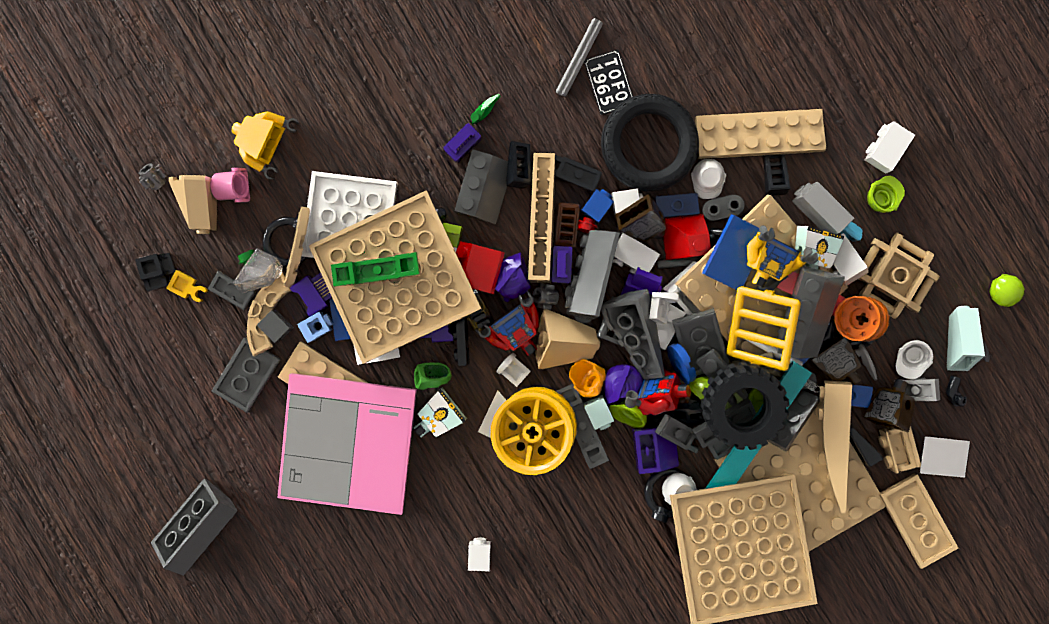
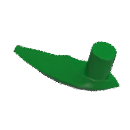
(484, 109)

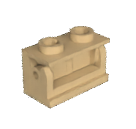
(899, 449)

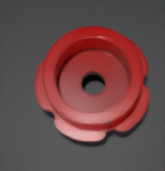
(586, 225)

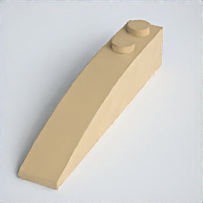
(542, 218)
(836, 434)

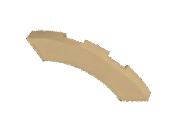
(297, 248)
(262, 304)

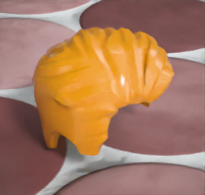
(587, 378)

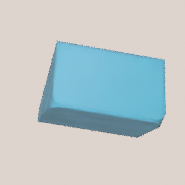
(852, 232)

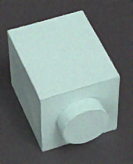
(599, 413)

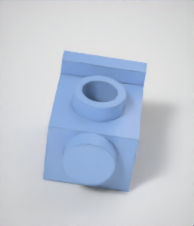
(308, 328)

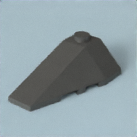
(636, 332)

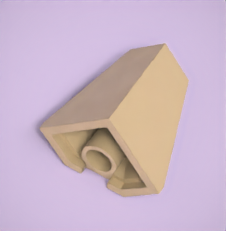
(196, 202)
(564, 340)

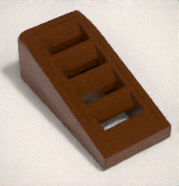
(572, 207)

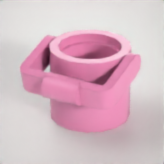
(231, 185)

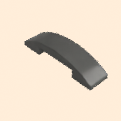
(586, 434)

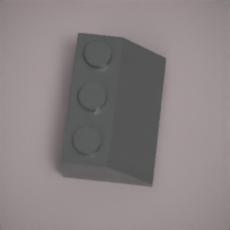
(483, 187)

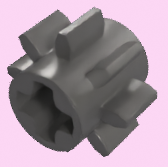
(152, 176)
(545, 296)

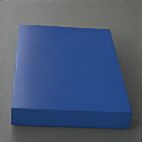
(729, 255)

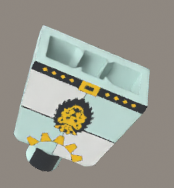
(822, 242)
(439, 415)

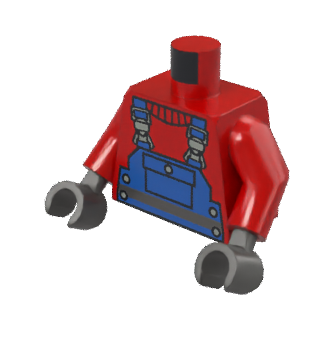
(514, 328)
(658, 394)

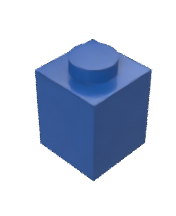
(597, 205)

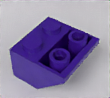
(653, 451)

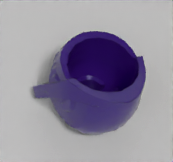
(513, 277)
(620, 380)

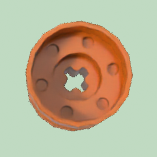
(849, 317)

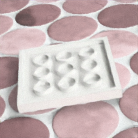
(342, 201)

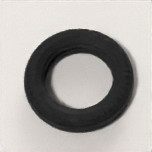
(661, 106)

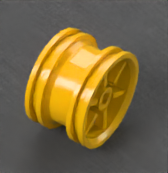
(530, 460)

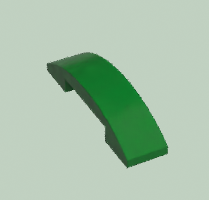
(375, 270)

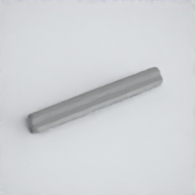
(579, 57)

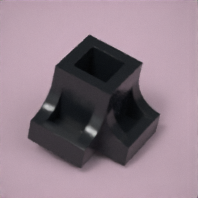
(154, 270)

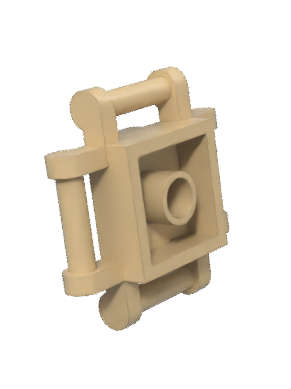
(898, 274)

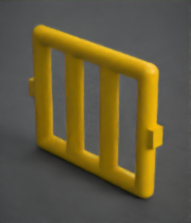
(791, 324)

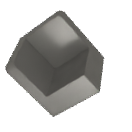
(275, 326)

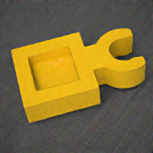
(184, 286)

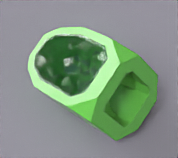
(431, 375)

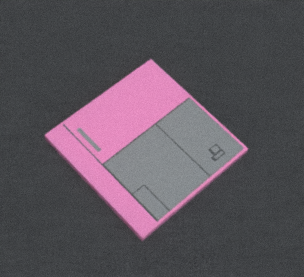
(346, 443)

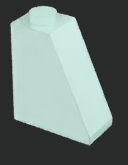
(964, 339)

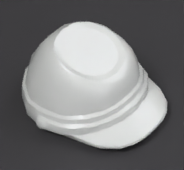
(708, 178)
(913, 359)
(676, 484)

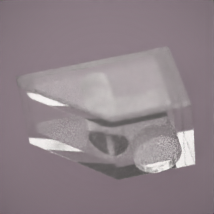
(258, 272)

